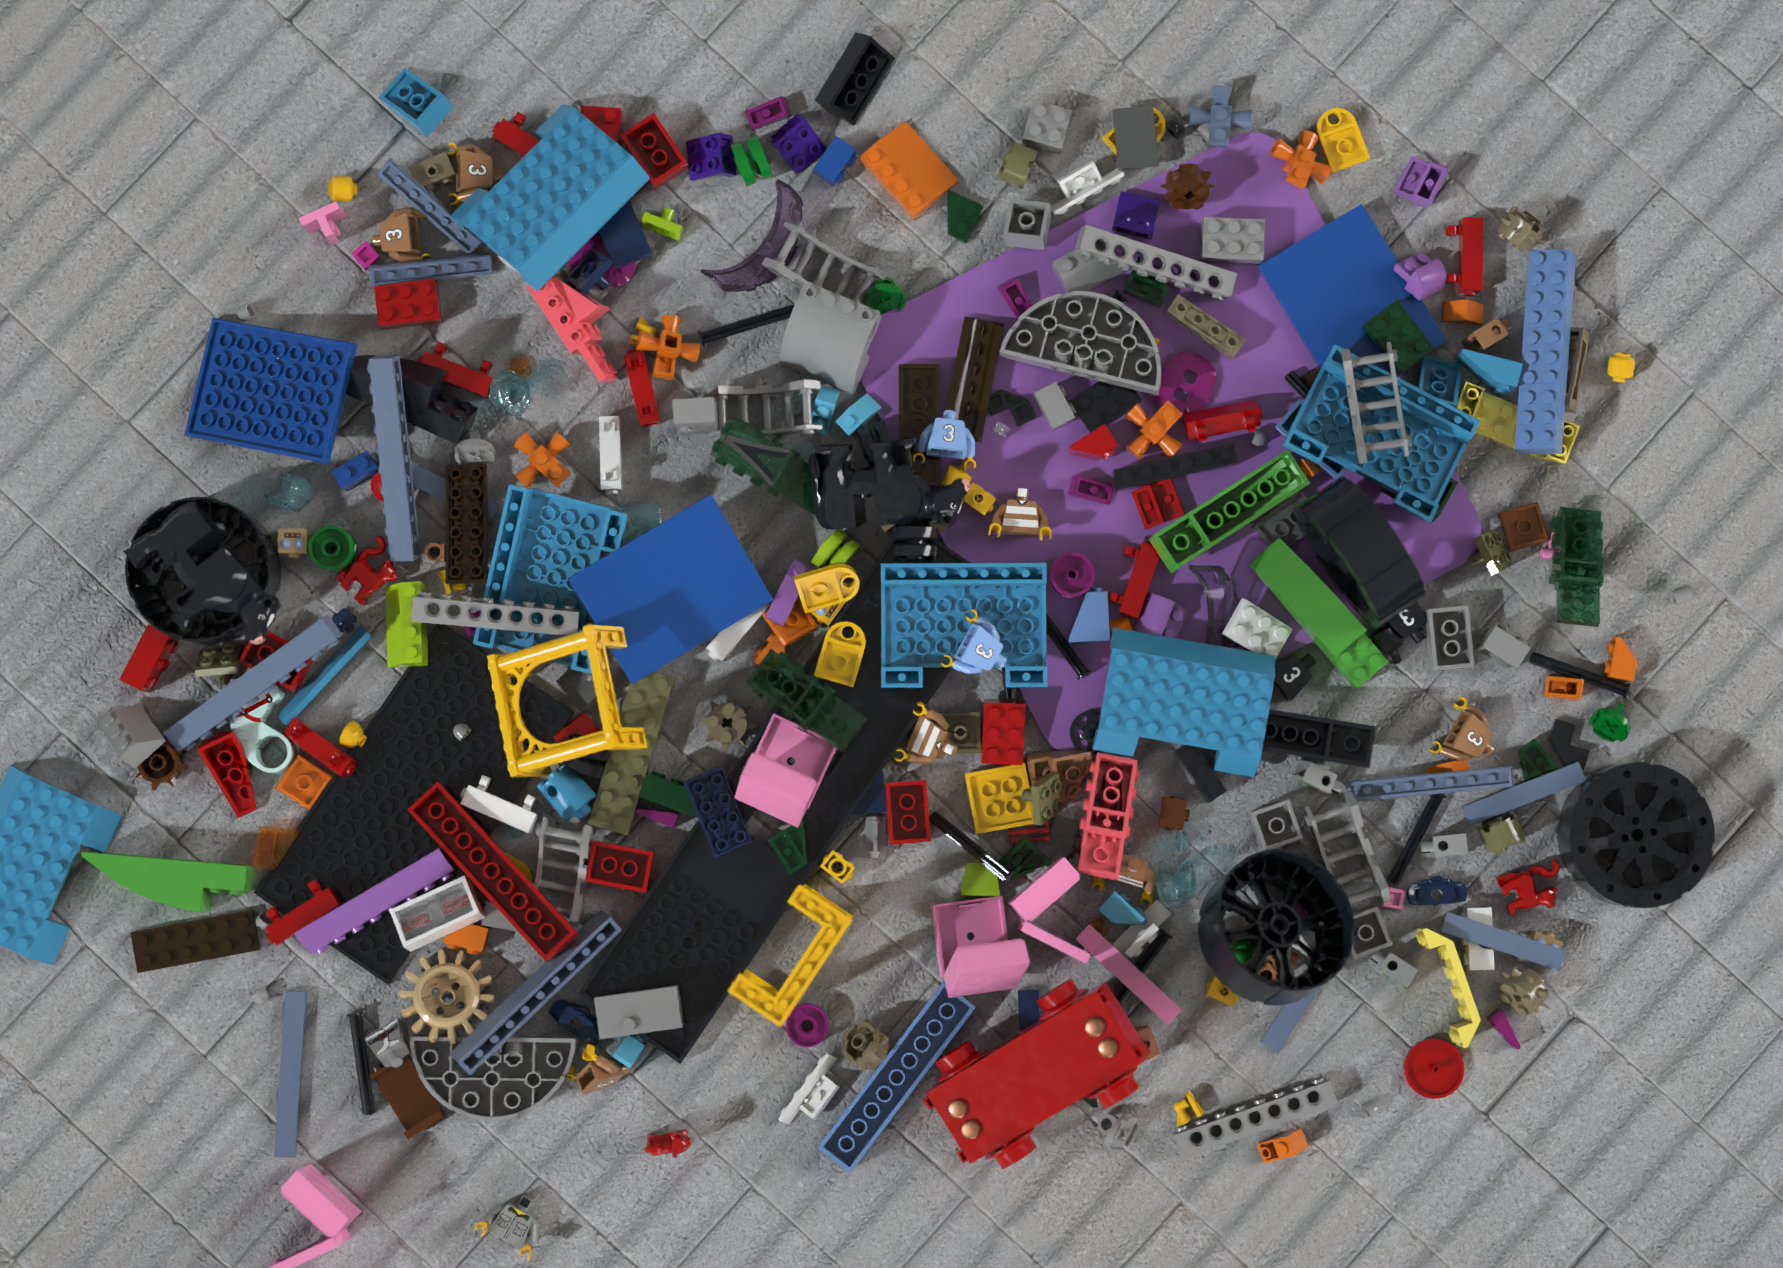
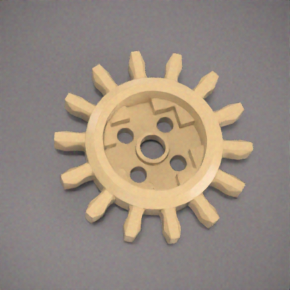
(442, 978)

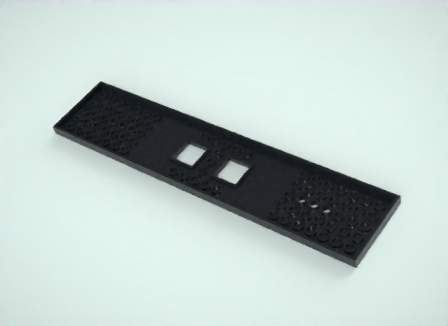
(749, 887)

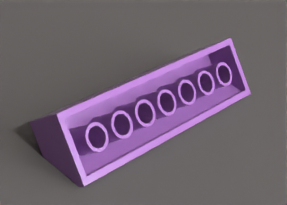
(376, 901)

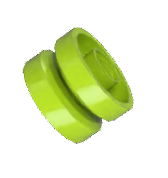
(833, 552)

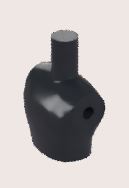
(1388, 642)

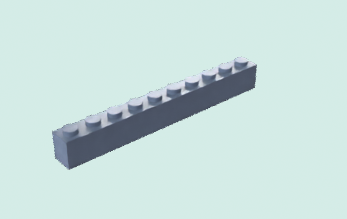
(394, 457)
(253, 683)
(535, 993)

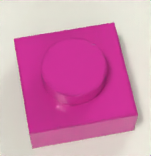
(365, 255)

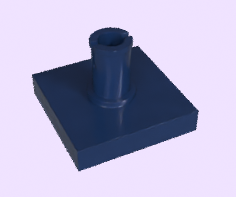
(591, 272)

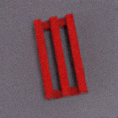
(1033, 839)

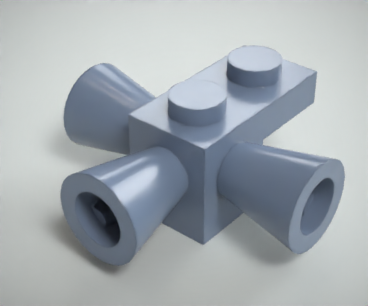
(1220, 117)

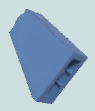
(1092, 619)

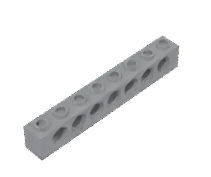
(1223, 278)
(422, 614)
(1325, 1099)

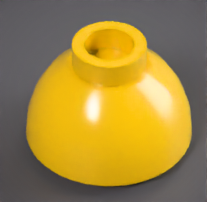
(352, 735)

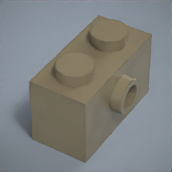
(434, 172)

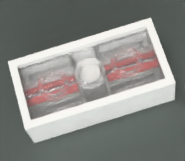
(437, 913)

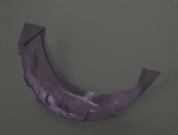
(751, 272)
(1220, 600)

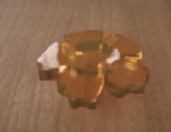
(520, 366)
(1099, 926)

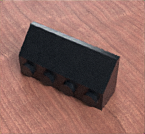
(854, 78)

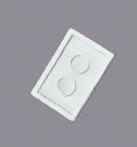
(1256, 629)

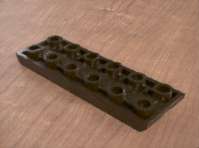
(975, 373)
(466, 523)

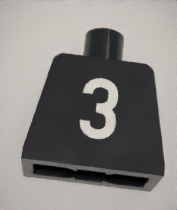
(1408, 623)
(1293, 675)

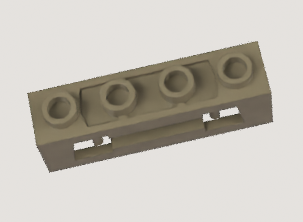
(1205, 327)
(1577, 354)

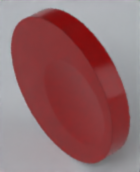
(1433, 1068)

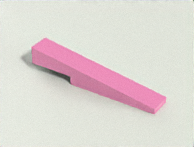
(1128, 974)

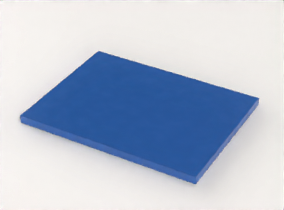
(1339, 283)
(270, 390)
(672, 587)

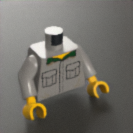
(513, 1224)

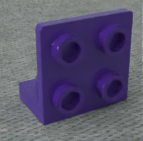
(797, 143)
(711, 156)
(1136, 215)

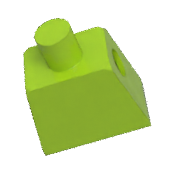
(979, 880)

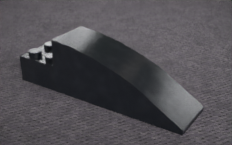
(423, 398)
(1319, 739)

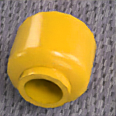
(341, 188)
(1621, 366)

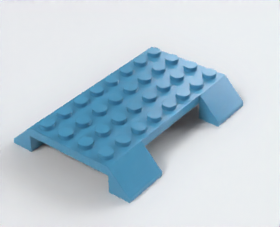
(553, 197)
(1435, 429)
(536, 550)
(927, 612)
(1186, 697)
(38, 846)

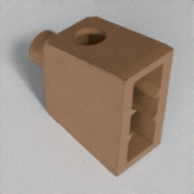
(1487, 335)

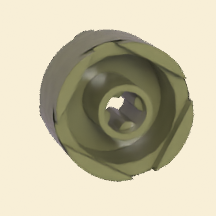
(1017, 164)
(1501, 832)

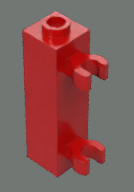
(513, 137)
(1470, 255)
(458, 375)
(642, 388)
(1222, 420)
(1139, 580)
(320, 747)
(313, 909)

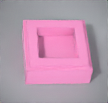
(1397, 898)

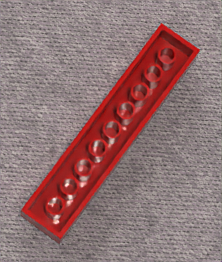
(493, 871)

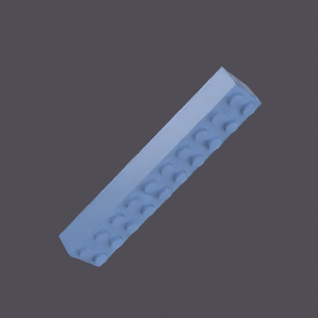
(1545, 351)
(895, 1078)

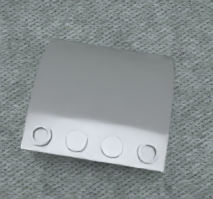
(829, 337)

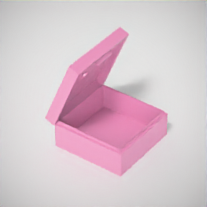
(773, 783)
(1040, 895)
(987, 960)
(323, 1207)

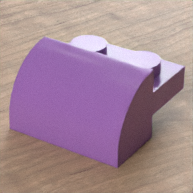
(1420, 182)
(1422, 275)
(1160, 617)

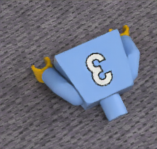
(947, 439)
(978, 649)

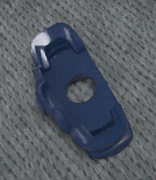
(1452, 891)
(564, 1011)

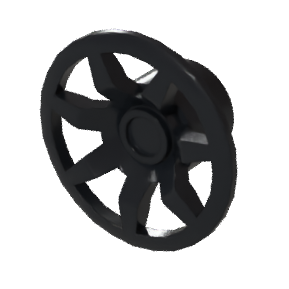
(1088, 731)

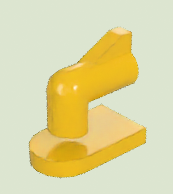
(645, 327)
(455, 587)
(1182, 1116)

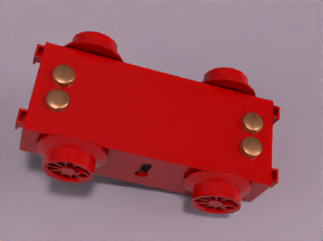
(1072, 1052)

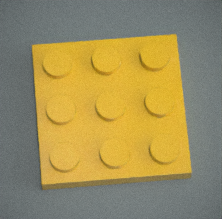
(997, 798)

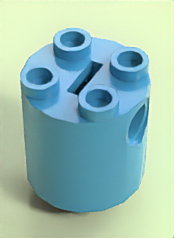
(568, 793)

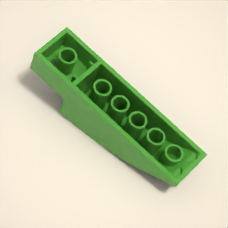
(1229, 511)
(1319, 613)
(174, 881)

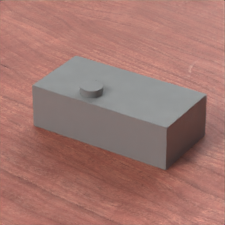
(695, 415)
(639, 1011)

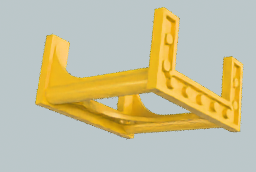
(520, 665)
(776, 1003)

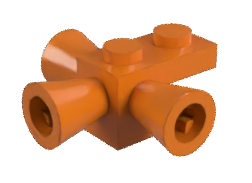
(1300, 160)
(667, 347)
(1154, 429)
(542, 460)

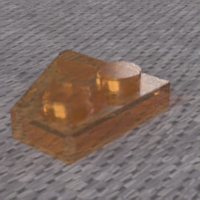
(272, 846)

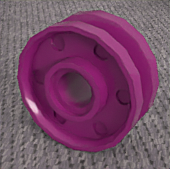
(816, 1034)

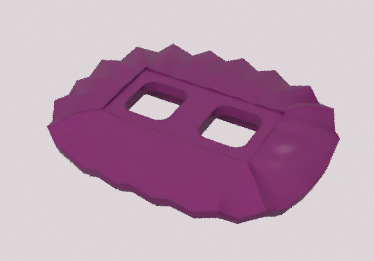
(615, 276)
(1198, 393)

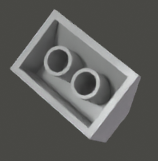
(1083, 273)
(131, 733)

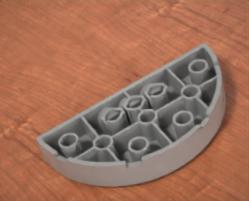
(1087, 338)
(506, 1085)

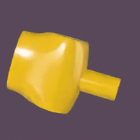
(954, 472)

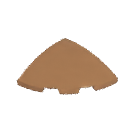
(1070, 764)

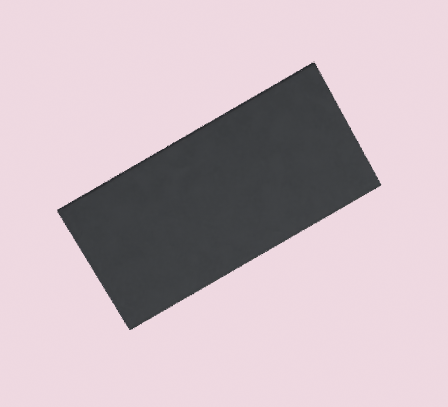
(362, 822)

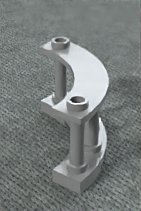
(795, 276)
(766, 393)
(1357, 408)
(1363, 848)
(580, 868)

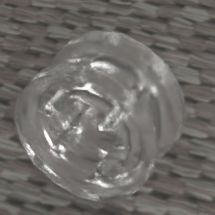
(1000, 429)

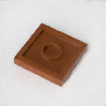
(1523, 526)

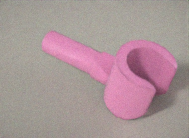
(1546, 553)

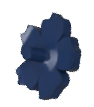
(344, 620)

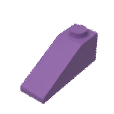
(787, 594)

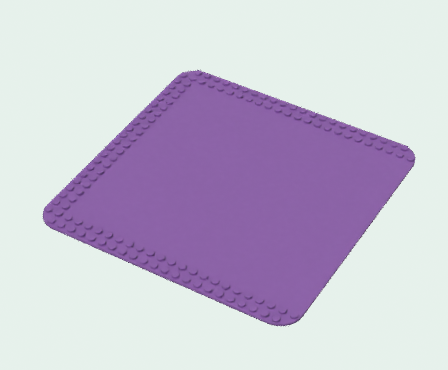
(1037, 459)

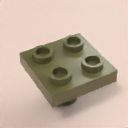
(1491, 552)
(218, 662)
(965, 731)
(1044, 798)

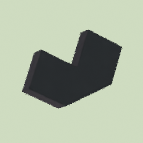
(1019, 406)
(1561, 738)

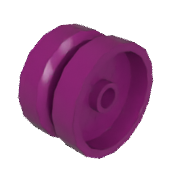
(1081, 568)

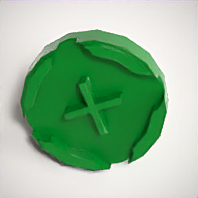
(885, 296)
(1610, 723)

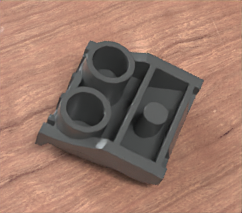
(578, 687)

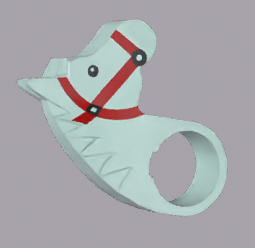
(253, 730)

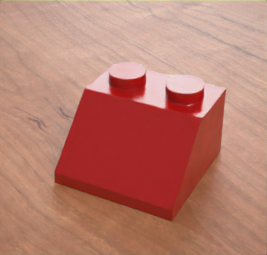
(1095, 445)

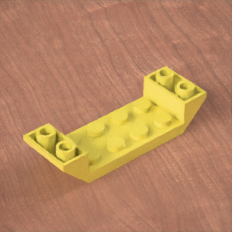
(1500, 417)
(1461, 1032)

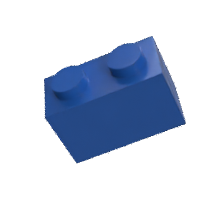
(835, 161)
(356, 470)

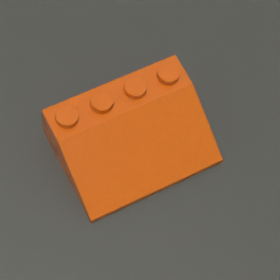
(908, 170)

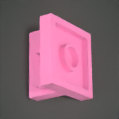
(325, 219)

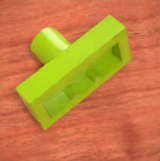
(663, 224)

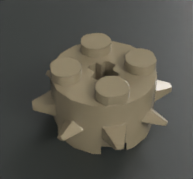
(1520, 229)
(727, 711)
(1524, 991)
(865, 1045)

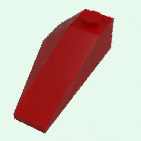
(229, 767)

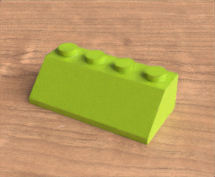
(405, 639)

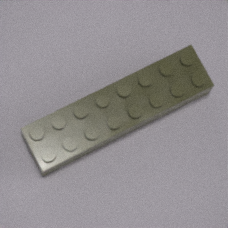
(626, 769)

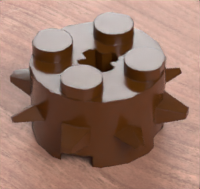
(1187, 187)
(170, 768)

